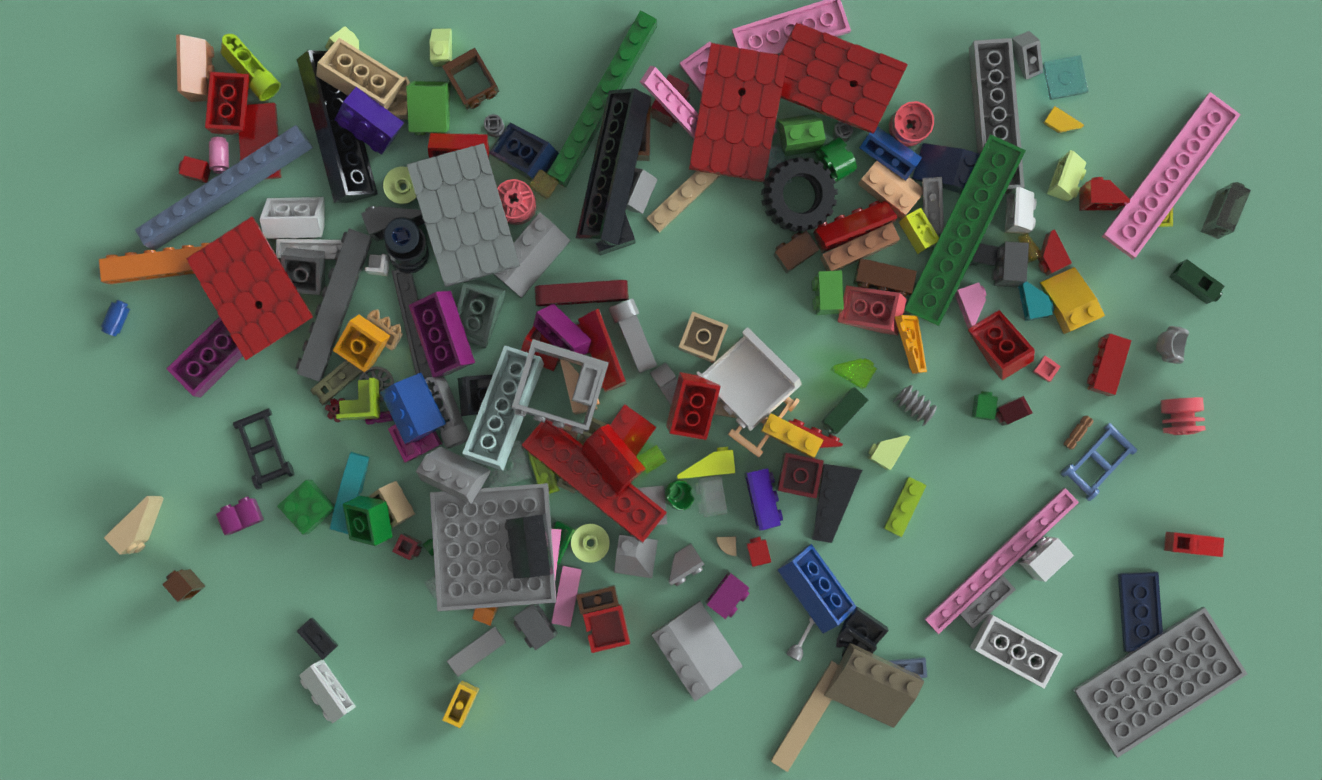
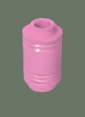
(218, 155)

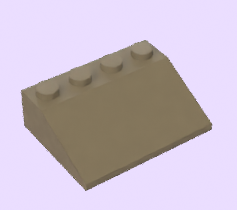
(874, 686)

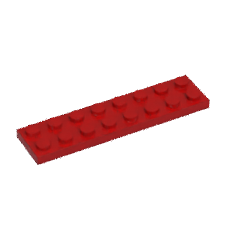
(565, 458)

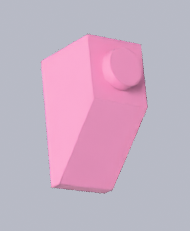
(971, 301)

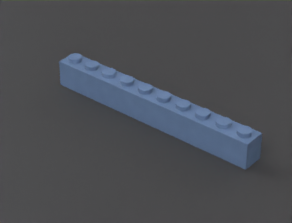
(224, 188)

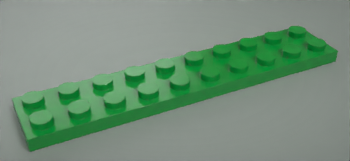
(964, 229)

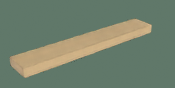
(805, 721)

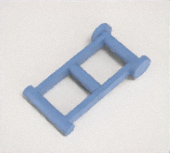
(1070, 470)

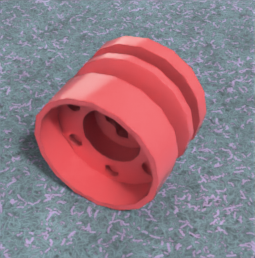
(919, 116)
(520, 211)
(1183, 415)

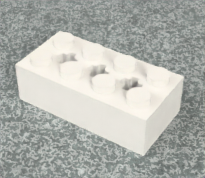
(1019, 663)

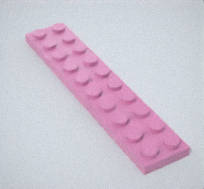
(1171, 175)

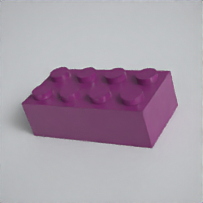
(441, 333)
(206, 359)

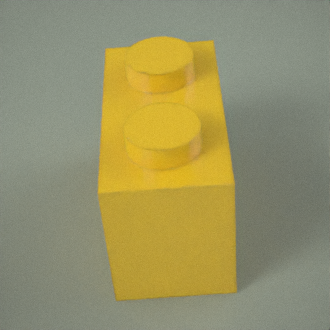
(461, 704)

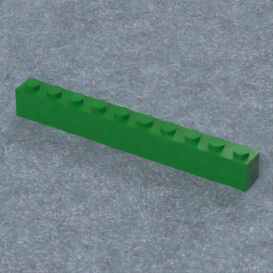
(592, 115)

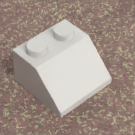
(1019, 211)

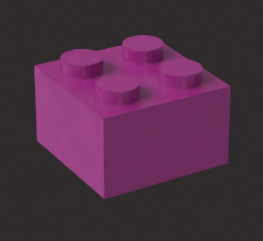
(727, 595)

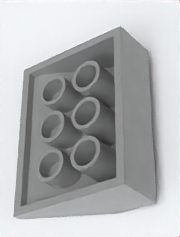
(697, 650)

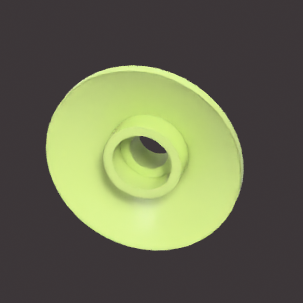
(393, 182)
(585, 552)

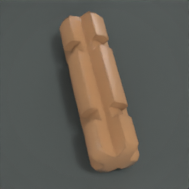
(1078, 432)

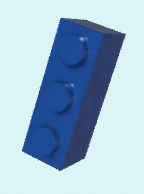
(890, 153)

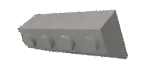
(535, 251)

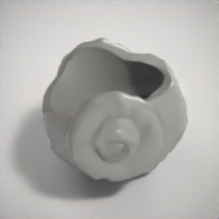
(1172, 344)

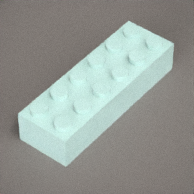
(496, 422)

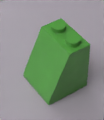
(428, 106)
(801, 134)

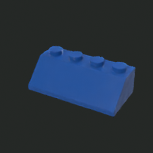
(817, 589)

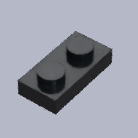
(317, 638)

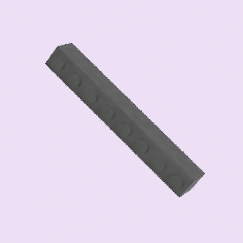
(334, 305)

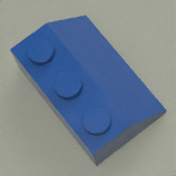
(413, 408)

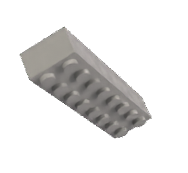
(995, 96)

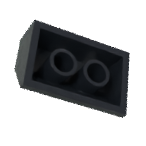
(529, 546)

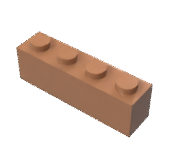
(860, 248)

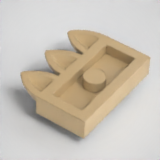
(384, 324)

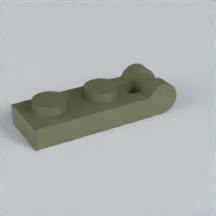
(336, 381)

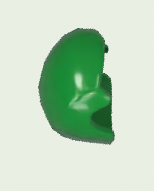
(679, 495)

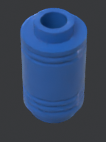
(115, 318)

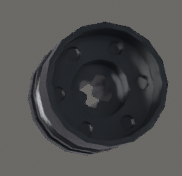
(410, 262)

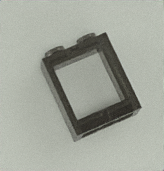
(1226, 210)

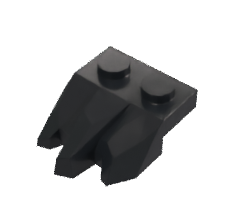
(861, 631)

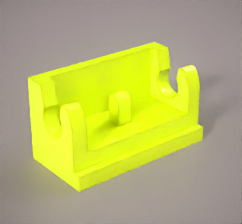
(919, 230)

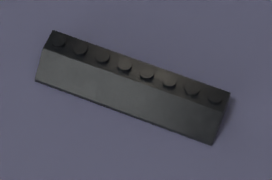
(341, 151)
(613, 166)

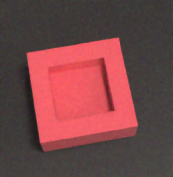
(1046, 368)

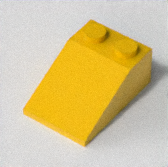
(1072, 300)

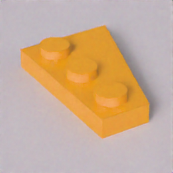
(912, 342)

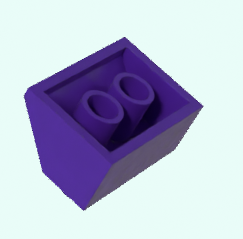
(763, 499)

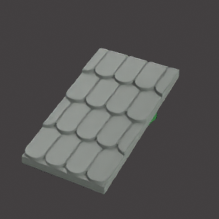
(463, 215)

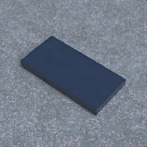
(1139, 608)

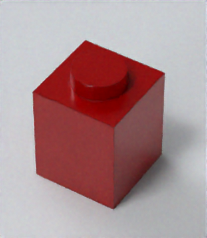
(194, 169)
(758, 551)

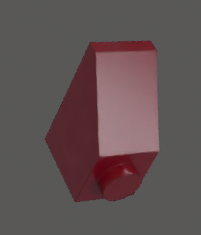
(1012, 411)

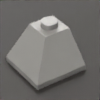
(635, 557)

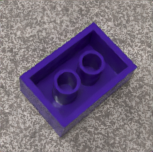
(368, 121)

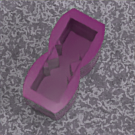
(239, 516)

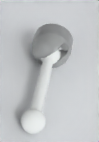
(796, 651)

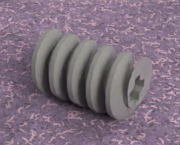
(916, 404)

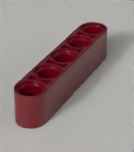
(581, 293)

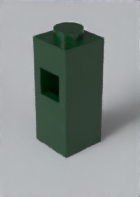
(1197, 282)
(844, 411)

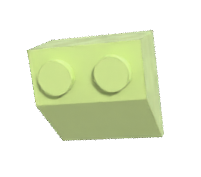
(1067, 177)

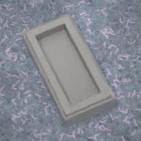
(586, 384)

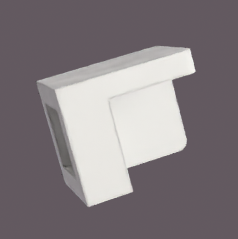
(378, 265)

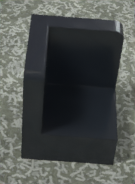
(985, 255)

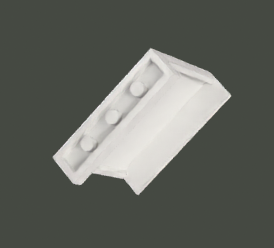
(751, 380)

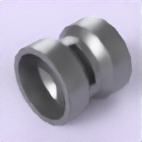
(494, 129)
(841, 132)

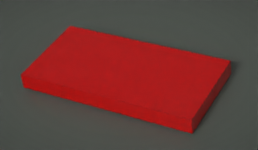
(260, 129)

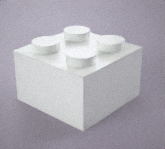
(1045, 558)

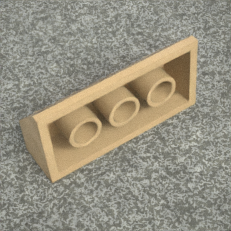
(349, 68)

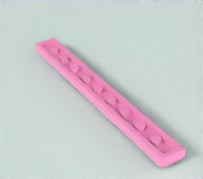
(1001, 560)

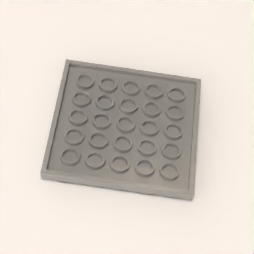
(475, 553)

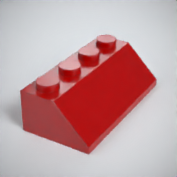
(853, 226)
(602, 348)

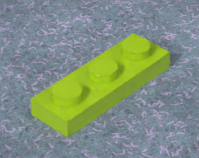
(904, 506)

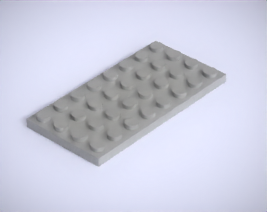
(1160, 682)

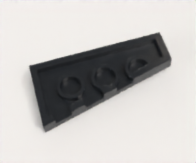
(834, 496)

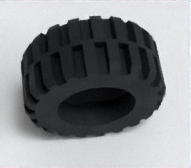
(822, 186)

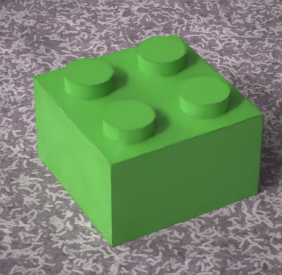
(828, 292)

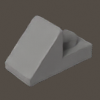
(665, 380)

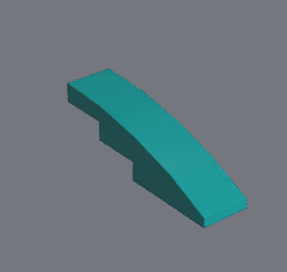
(350, 488)

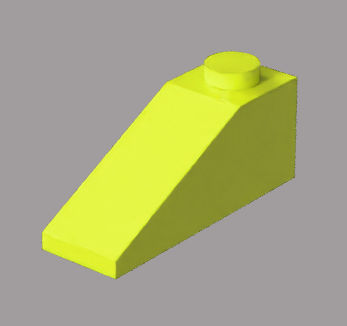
(714, 464)

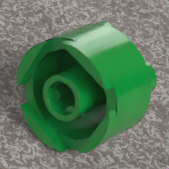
(836, 159)

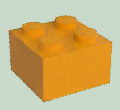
(361, 343)

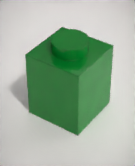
(984, 406)

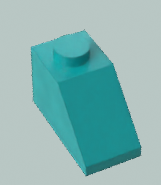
(1034, 302)

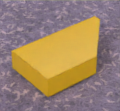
(1061, 121)

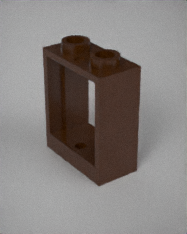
(461, 63)

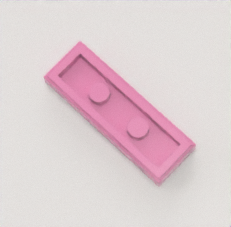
(566, 596)

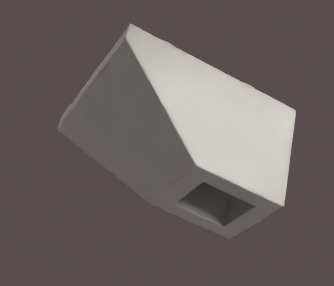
(684, 563)

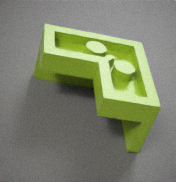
(367, 404)

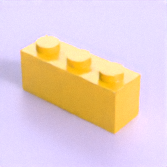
(791, 435)

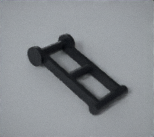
(286, 467)

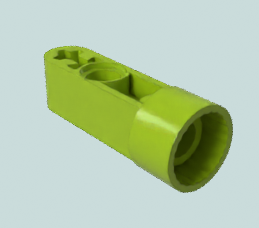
(261, 81)

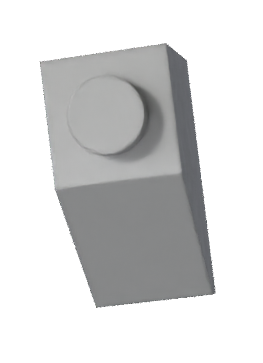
(1028, 54)

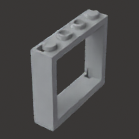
(567, 355)

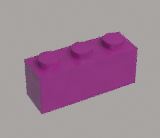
(561, 330)

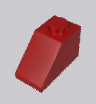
(1053, 254)

